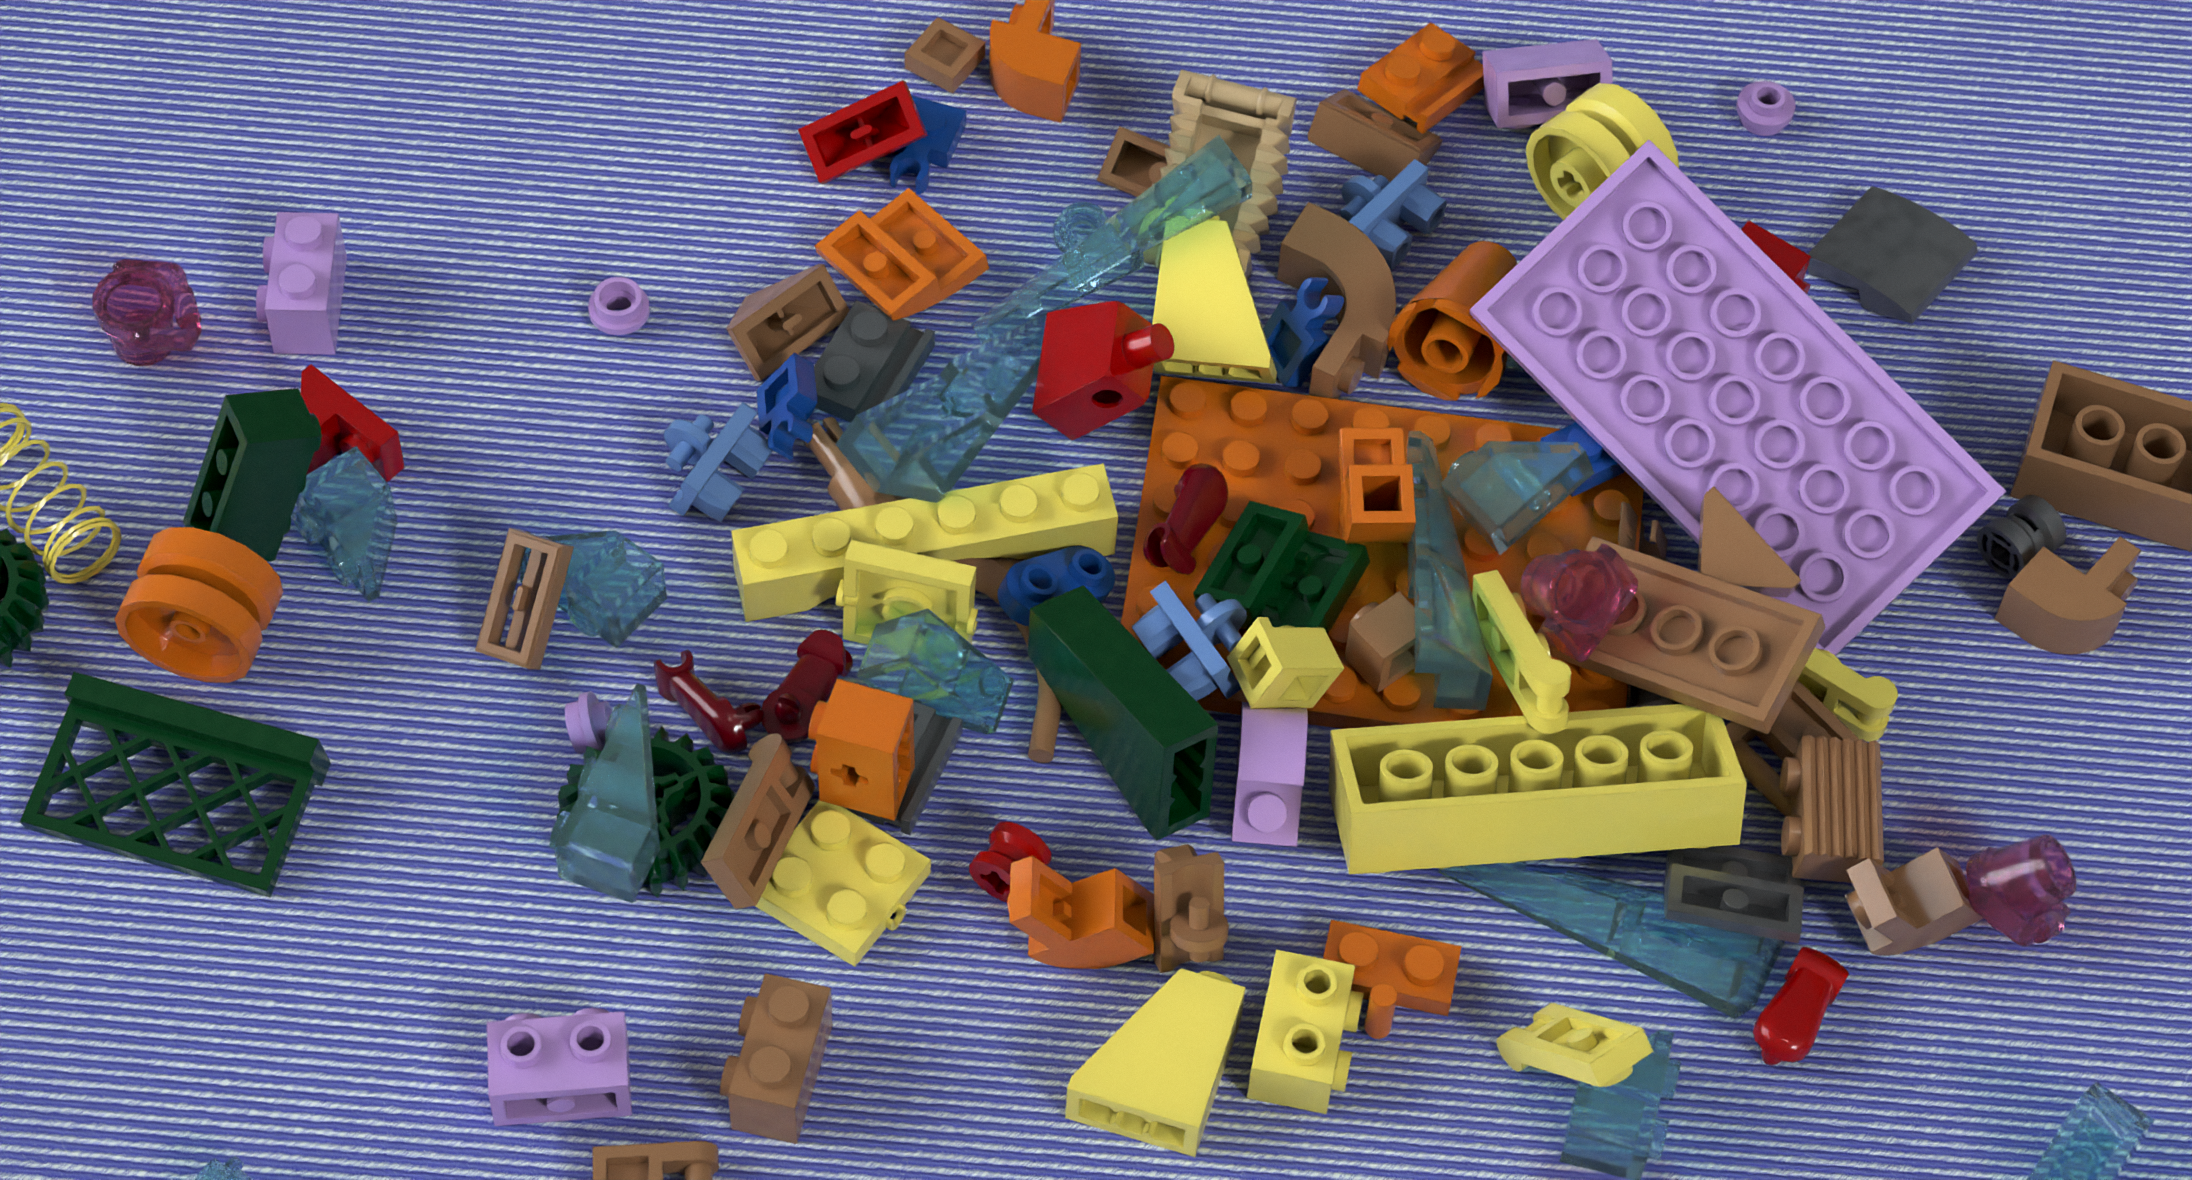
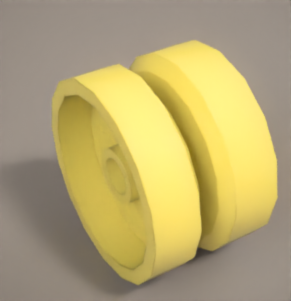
(1590, 142)

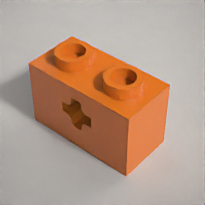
(863, 748)

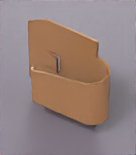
(1628, 530)

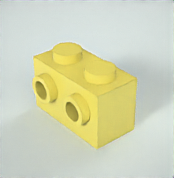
(1302, 1032)

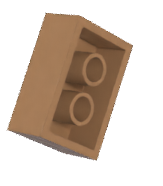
(2111, 455)

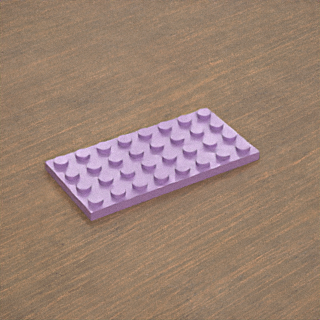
(1726, 375)

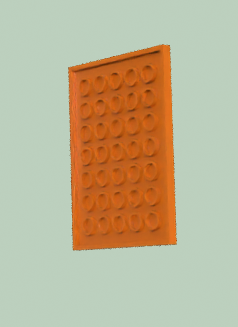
(1286, 456)

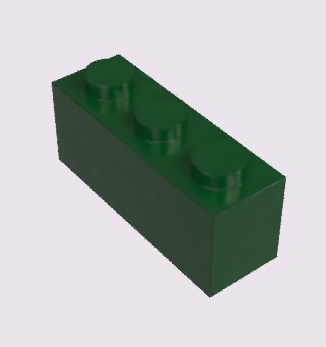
(255, 469)

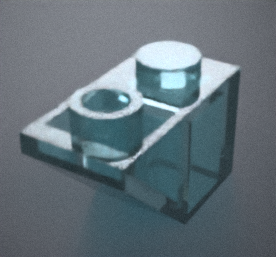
(353, 519)
(608, 584)
(937, 668)
(1618, 1124)

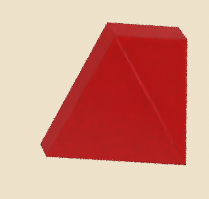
(862, 132)

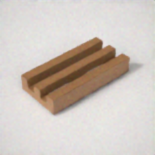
(533, 603)

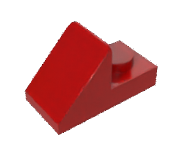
(347, 425)

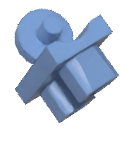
(1383, 207)
(705, 485)
(1171, 624)

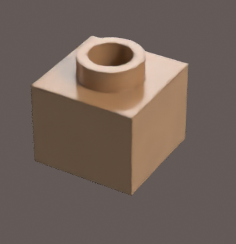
(1382, 641)

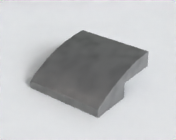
(1892, 254)
(1734, 891)

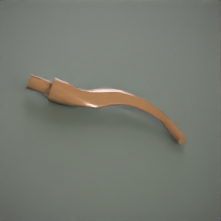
(852, 491)

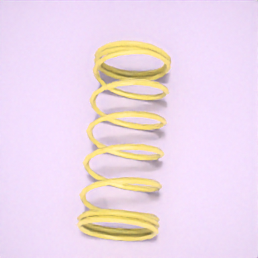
(49, 558)

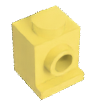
(1284, 665)

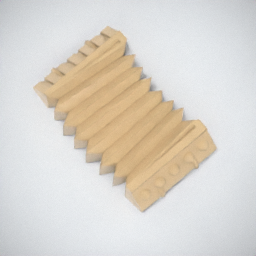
(1255, 129)

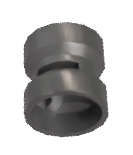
(2014, 540)

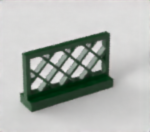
(191, 731)

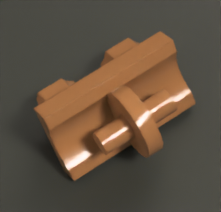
(1188, 907)

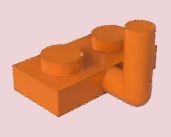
(1394, 971)

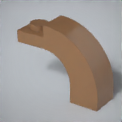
(1335, 249)

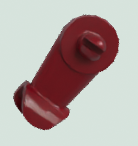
(1199, 503)
(810, 680)
(713, 715)

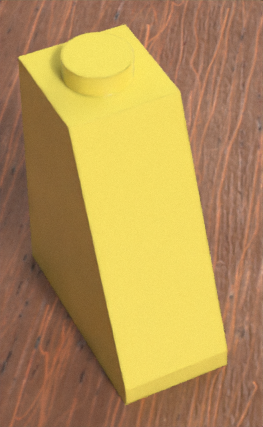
(1210, 308)
(1162, 1064)

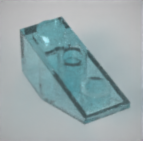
(614, 822)

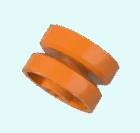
(199, 605)

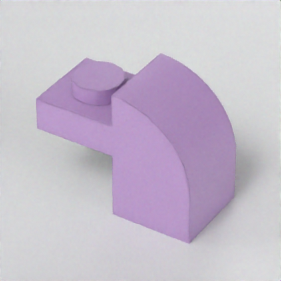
(1270, 775)

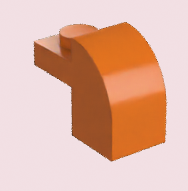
(1032, 66)
(1375, 486)
(1082, 921)

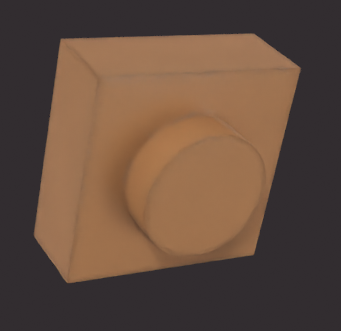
(945, 55)

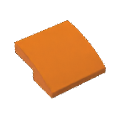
(903, 256)

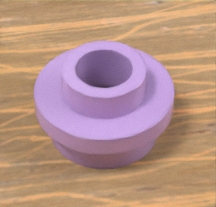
(1765, 107)
(616, 294)
(587, 722)

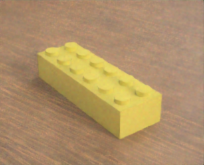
(1517, 794)

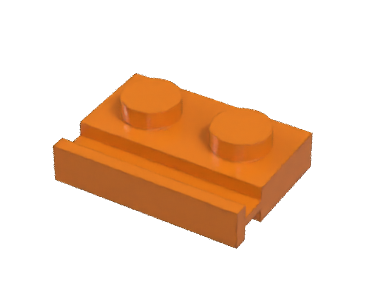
(1424, 77)

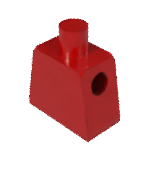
(1096, 365)

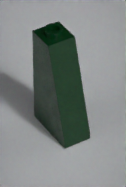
(1128, 710)

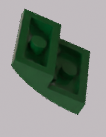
(1284, 569)

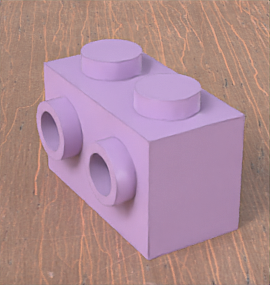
(1539, 81)
(304, 283)
(558, 1067)

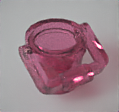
(138, 309)
(1578, 595)
(2023, 888)

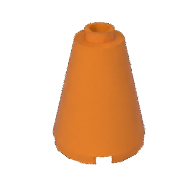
(1439, 340)

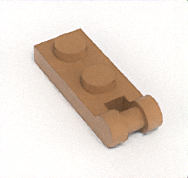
(758, 822)

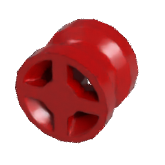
(1007, 844)

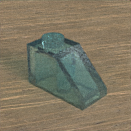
(1514, 485)
(2094, 1139)

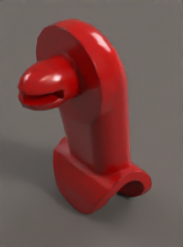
(1795, 1013)

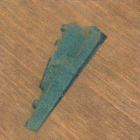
(1185, 197)
(934, 431)
(1444, 609)
(1630, 927)

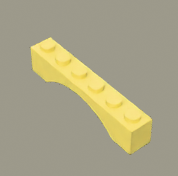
(801, 560)

